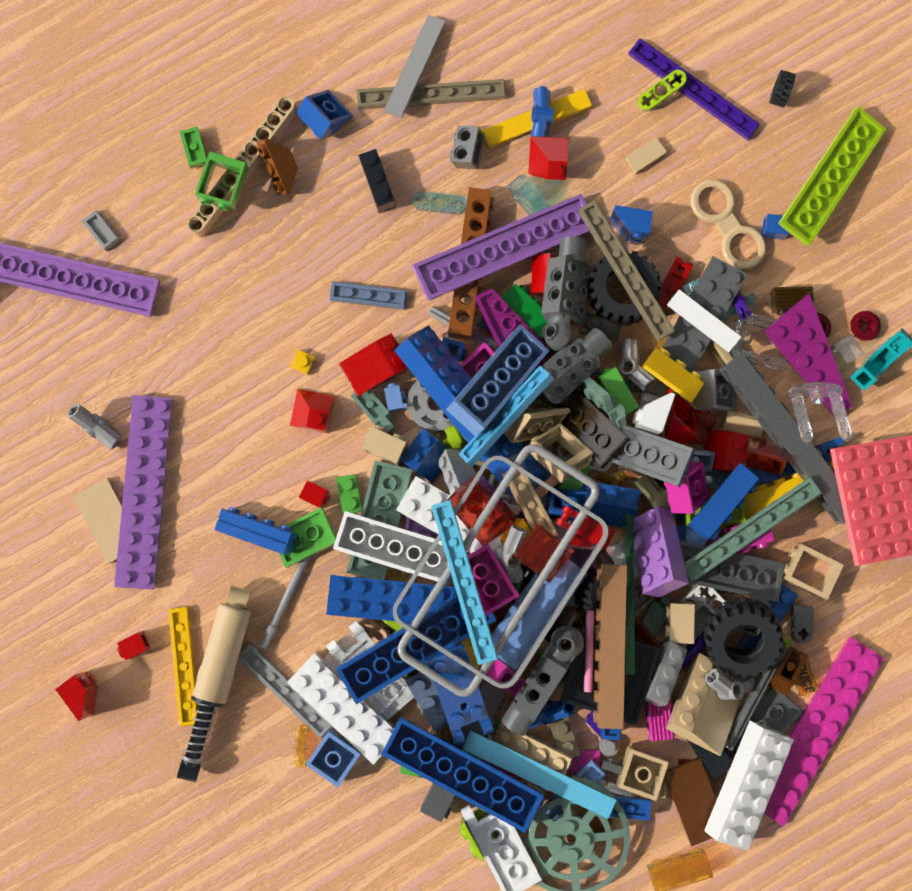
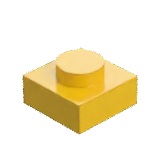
(302, 362)

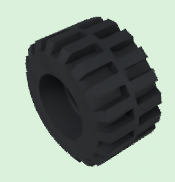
(587, 592)

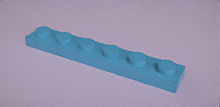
(506, 416)

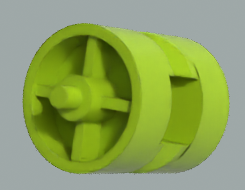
(454, 438)

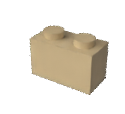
(680, 622)

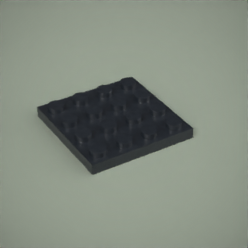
(634, 686)

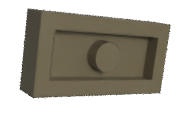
(564, 737)

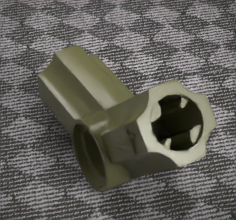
(656, 495)

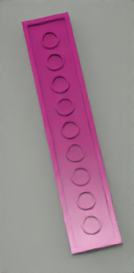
(822, 724)

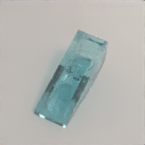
(527, 194)

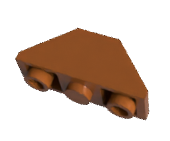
(278, 164)

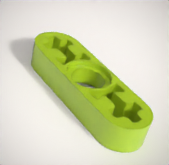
(647, 94)

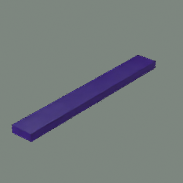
(695, 90)

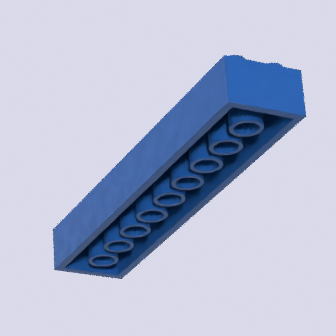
(444, 380)

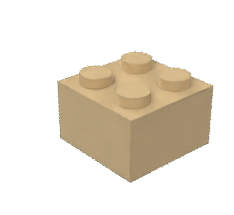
(384, 446)
(642, 773)

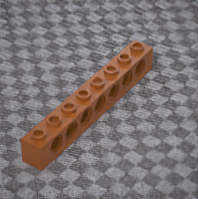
(457, 328)

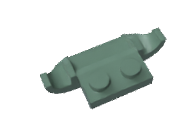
(602, 399)

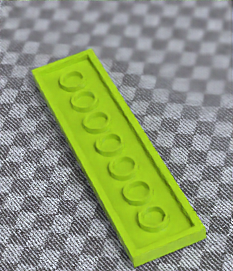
(832, 176)

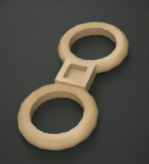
(728, 224)

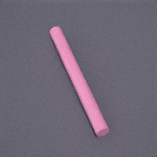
(589, 651)

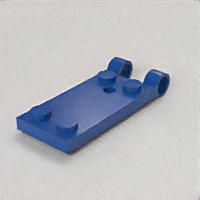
(450, 702)

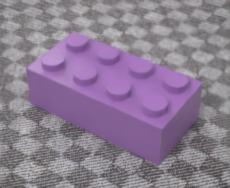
(658, 553)

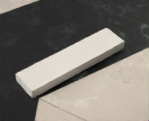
(703, 320)

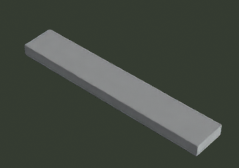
(414, 66)
(277, 683)

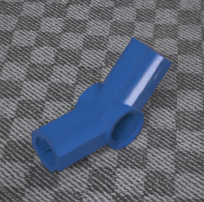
(541, 112)
(552, 712)

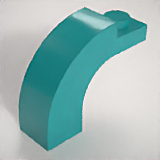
(881, 358)

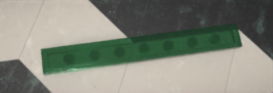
(628, 559)

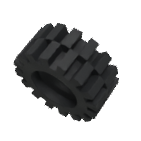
(782, 88)

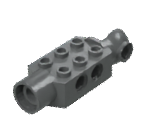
(565, 291)
(573, 365)
(553, 662)

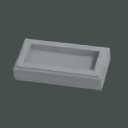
(101, 230)

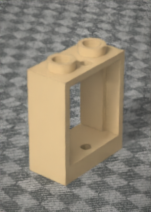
(580, 452)
(829, 578)

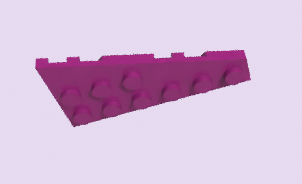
(503, 320)
(806, 348)

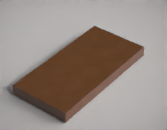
(692, 798)

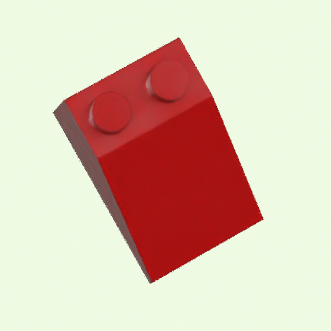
(373, 365)

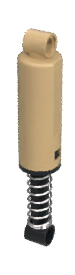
(215, 676)

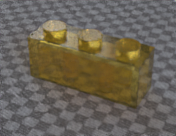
(679, 870)

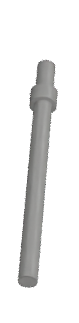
(271, 628)

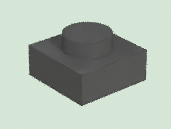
(611, 765)

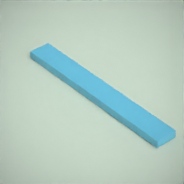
(464, 582)
(539, 774)

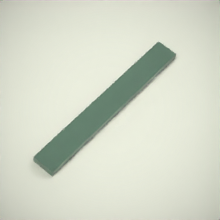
(751, 529)

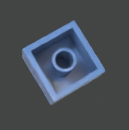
(333, 758)

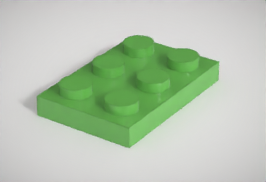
(313, 536)

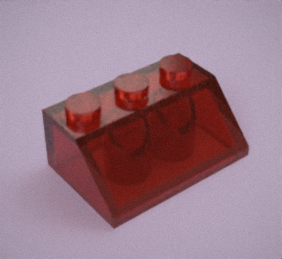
(500, 518)

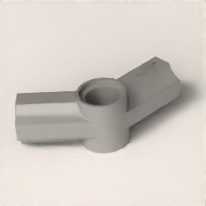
(630, 358)
(94, 426)
(506, 552)
(726, 688)

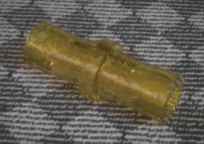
(300, 746)

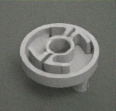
(419, 416)

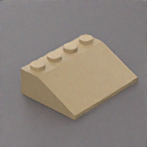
(699, 711)

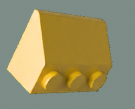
(673, 374)

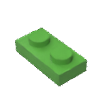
(193, 147)
(349, 494)

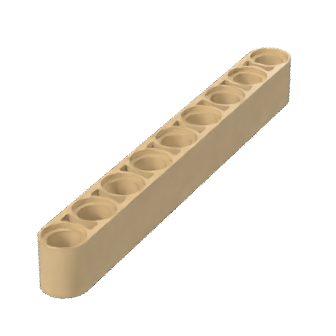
(252, 162)

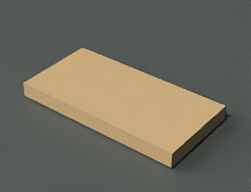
(102, 514)

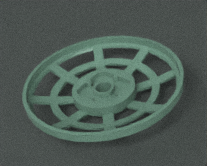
(585, 837)

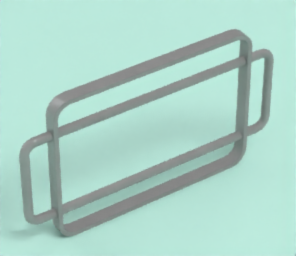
(482, 672)

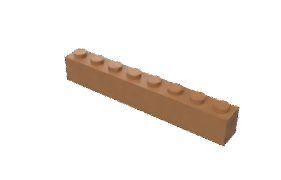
(611, 646)

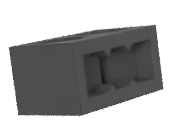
(471, 147)

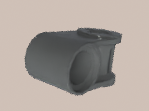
(801, 621)

